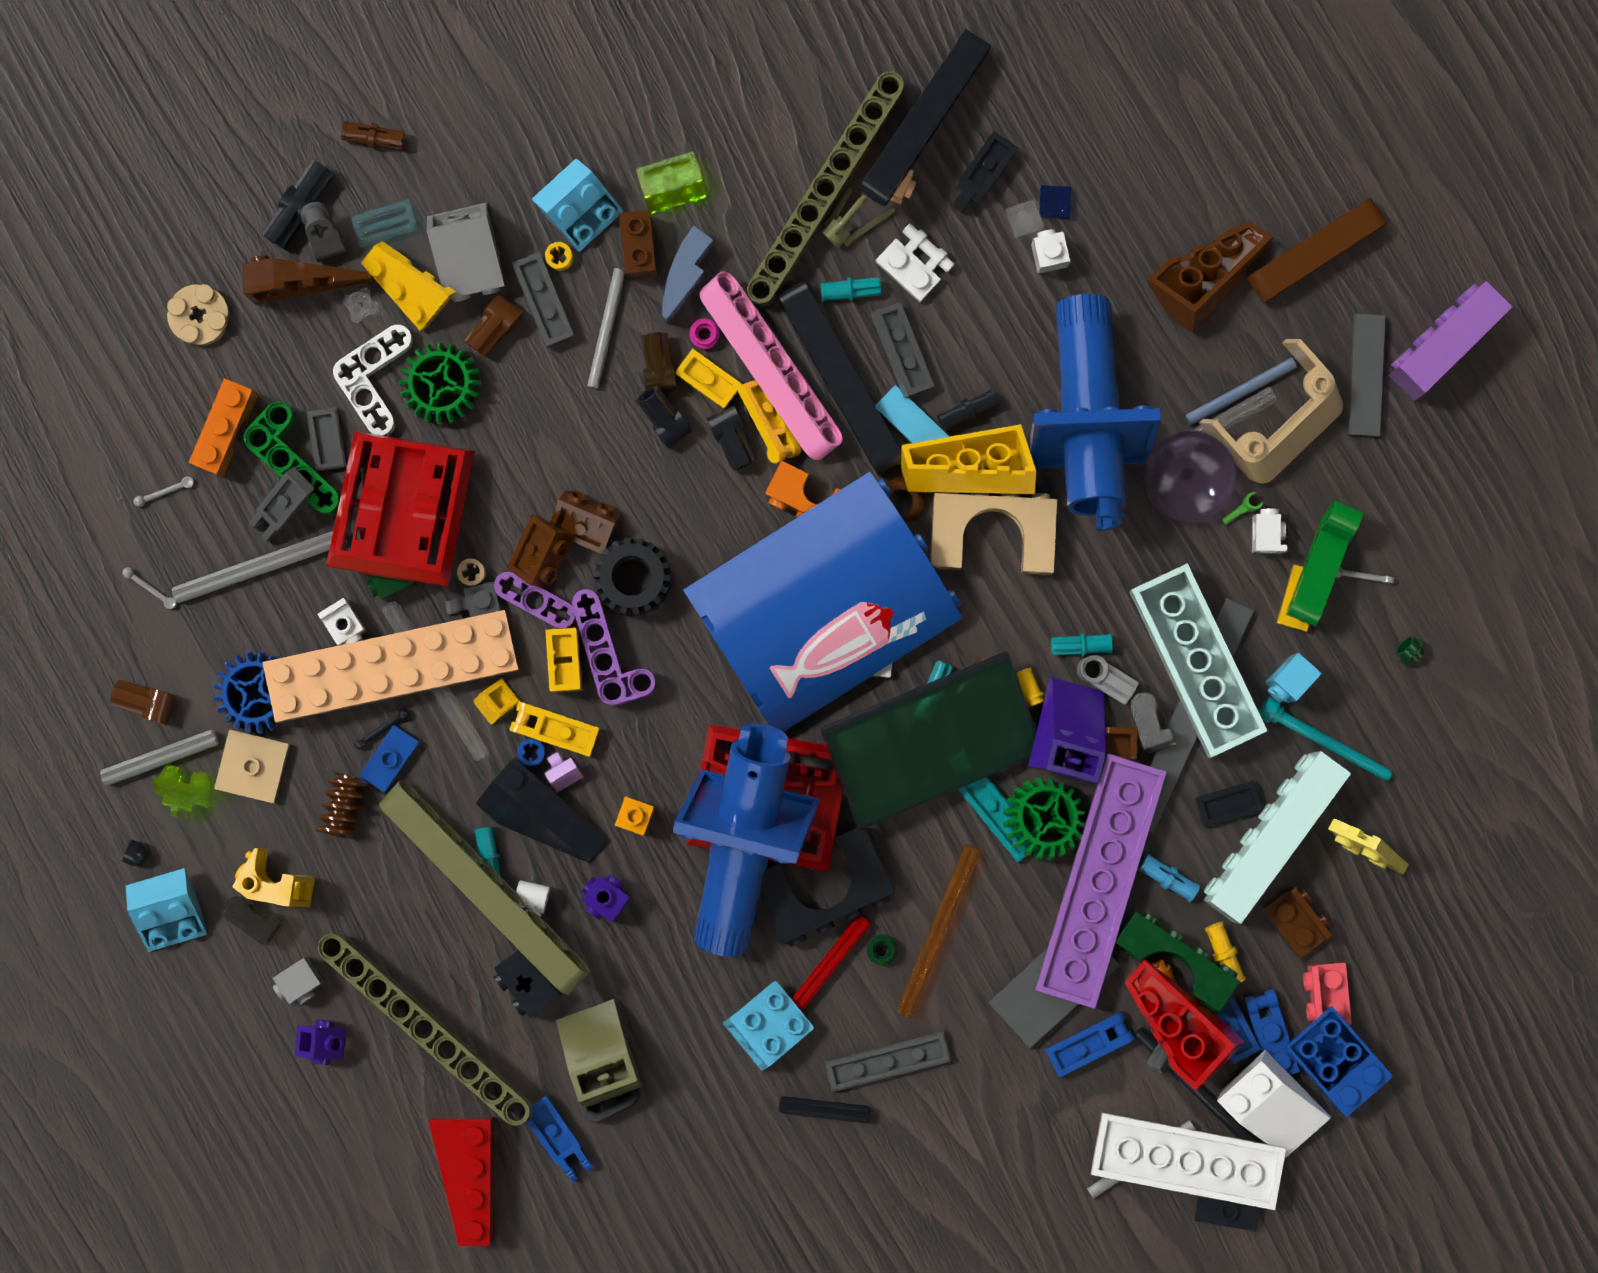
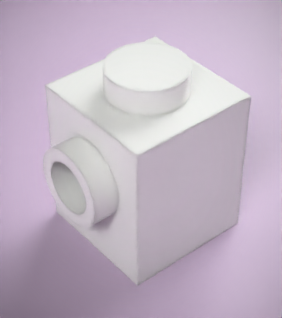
(1050, 251)

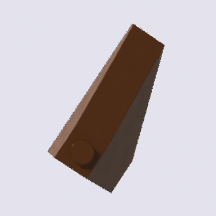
(283, 279)
(1200, 281)

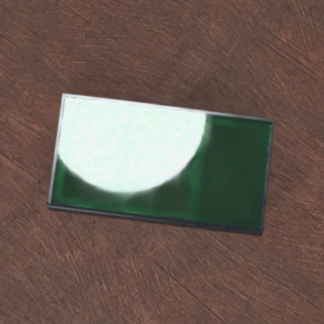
(931, 740)

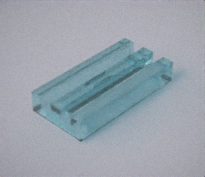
(409, 215)

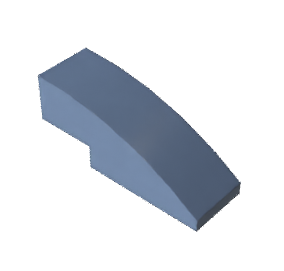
(684, 272)

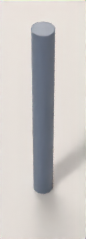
(1241, 391)

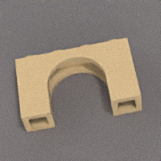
(1033, 516)

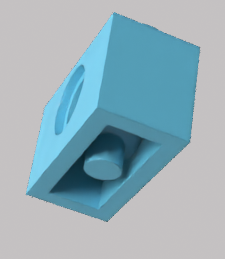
(1292, 679)

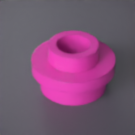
(704, 324)

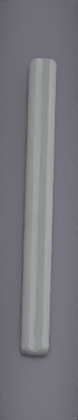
(252, 568)

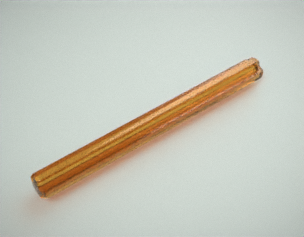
(938, 931)

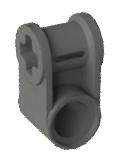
(321, 232)

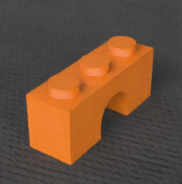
(217, 437)
(787, 489)

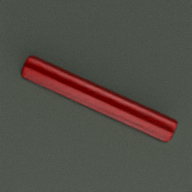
(830, 962)

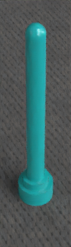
(1274, 712)

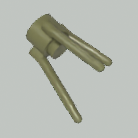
(838, 229)

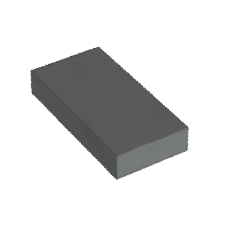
(326, 439)

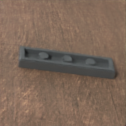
(1366, 375)
(887, 1061)

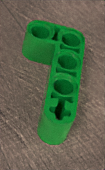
(275, 446)
(1323, 562)

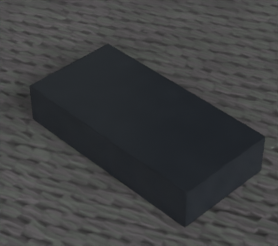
(1228, 803)

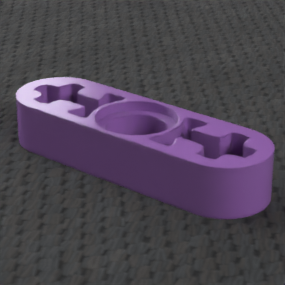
(511, 596)

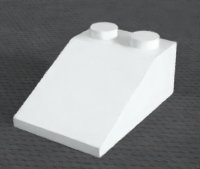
(1272, 1104)

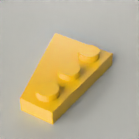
(408, 287)

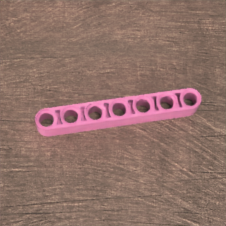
(770, 366)

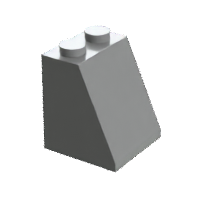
(465, 251)

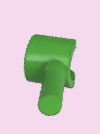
(1243, 508)

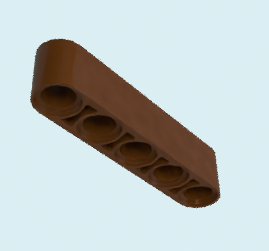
(1317, 250)

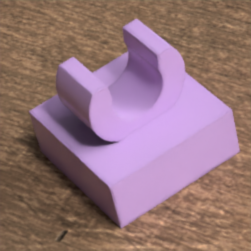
(562, 772)

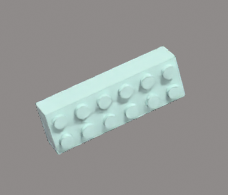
(1198, 661)
(1276, 836)

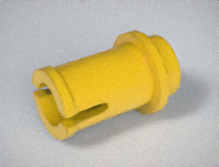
(1030, 688)

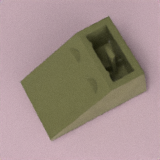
(598, 1054)

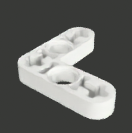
(360, 380)

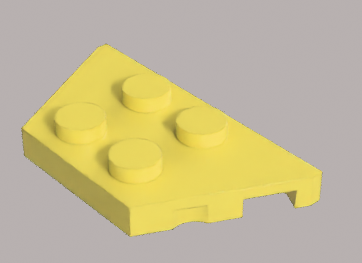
(1373, 848)

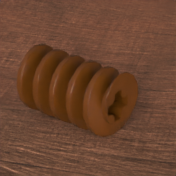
(341, 805)

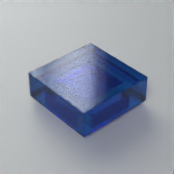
(1054, 202)

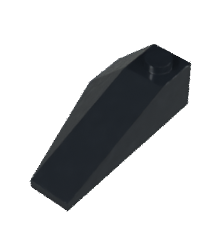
(533, 809)

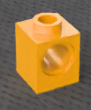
(635, 816)

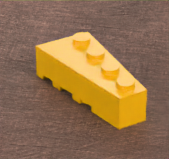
(971, 463)

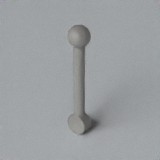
(187, 482)
(1384, 579)
(169, 602)

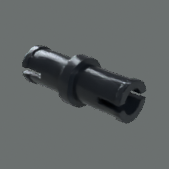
(968, 410)

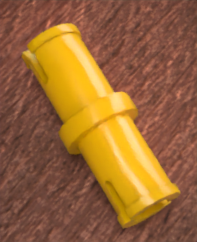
(1223, 949)

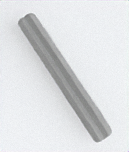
(159, 757)

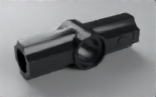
(288, 217)

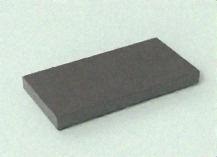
(1032, 1011)

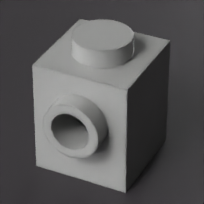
(298, 982)

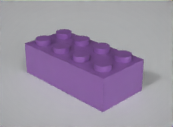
(1456, 334)

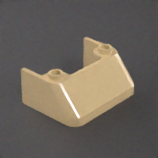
(1265, 458)

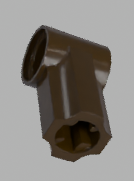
(658, 365)

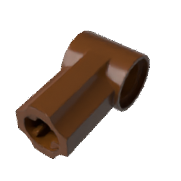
(499, 318)
(151, 703)

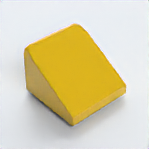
(496, 701)

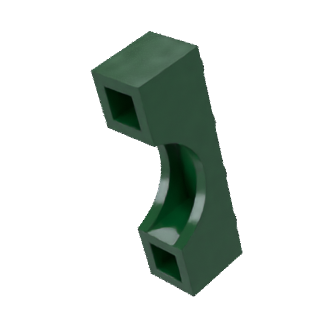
(1145, 940)

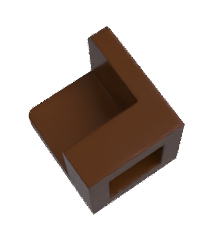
(1121, 742)

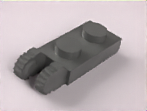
(282, 503)

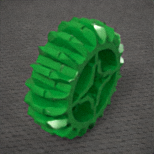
(444, 370)
(1067, 827)

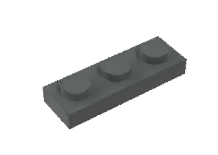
(543, 299)
(902, 350)

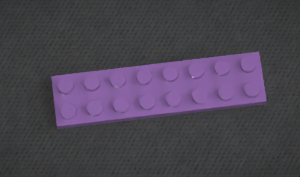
(1100, 881)

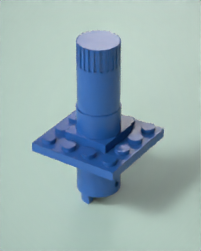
(1091, 431)
(746, 822)

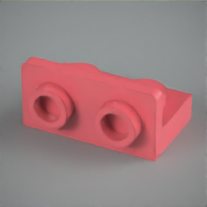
(1327, 988)

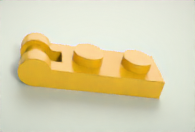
(769, 423)
(555, 729)

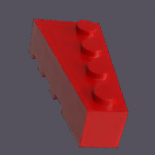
(467, 1171)

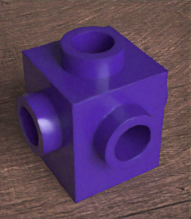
(617, 897)
(320, 1042)

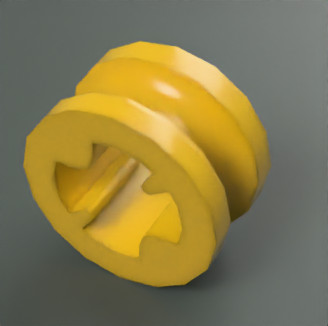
(568, 254)

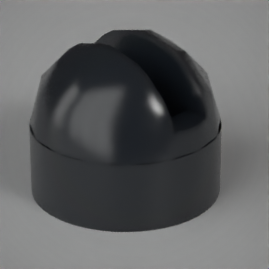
(135, 854)

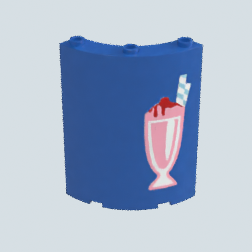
(824, 602)

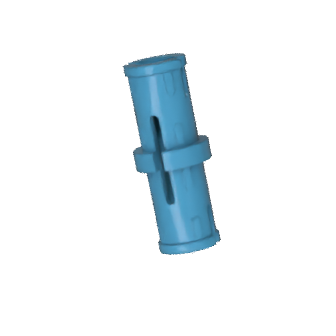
(1168, 877)

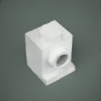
(1268, 532)
(342, 610)

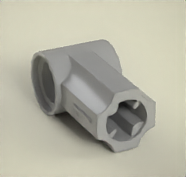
(1109, 680)

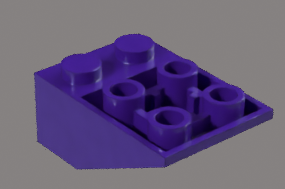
(1071, 732)

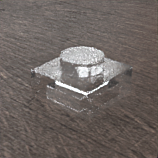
(1024, 219)

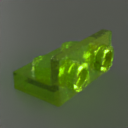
(671, 182)

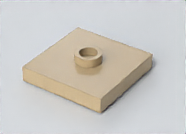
(252, 766)

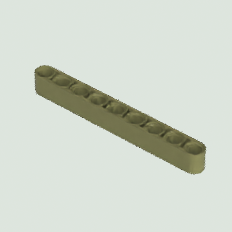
(828, 174)
(484, 887)
(410, 1025)

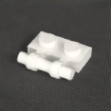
(907, 269)

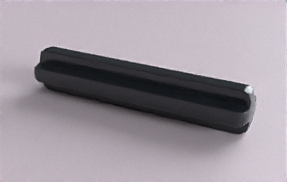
(824, 1109)

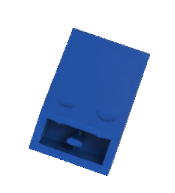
(1338, 1062)

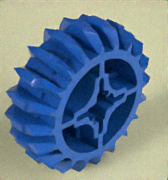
(231, 680)

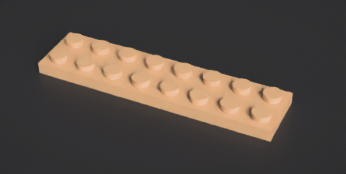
(390, 666)

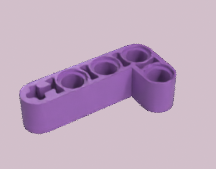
(606, 646)

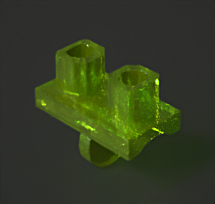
(182, 795)

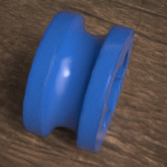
(540, 752)

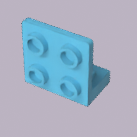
(768, 1025)

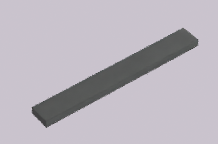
(1232, 622)

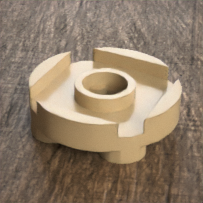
(191, 331)

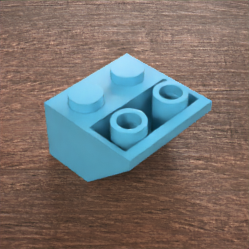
(577, 204)
(165, 910)

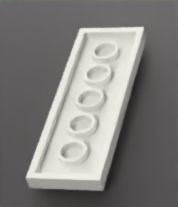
(1188, 1161)

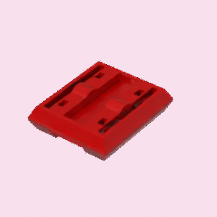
(400, 508)
(825, 788)

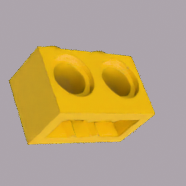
(564, 660)

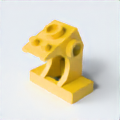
(255, 884)

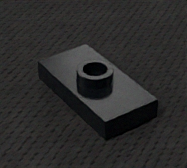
(1226, 1213)

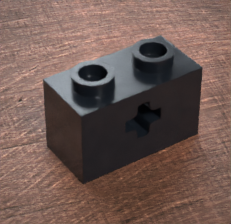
(525, 1002)

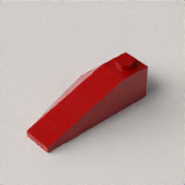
(1188, 1031)

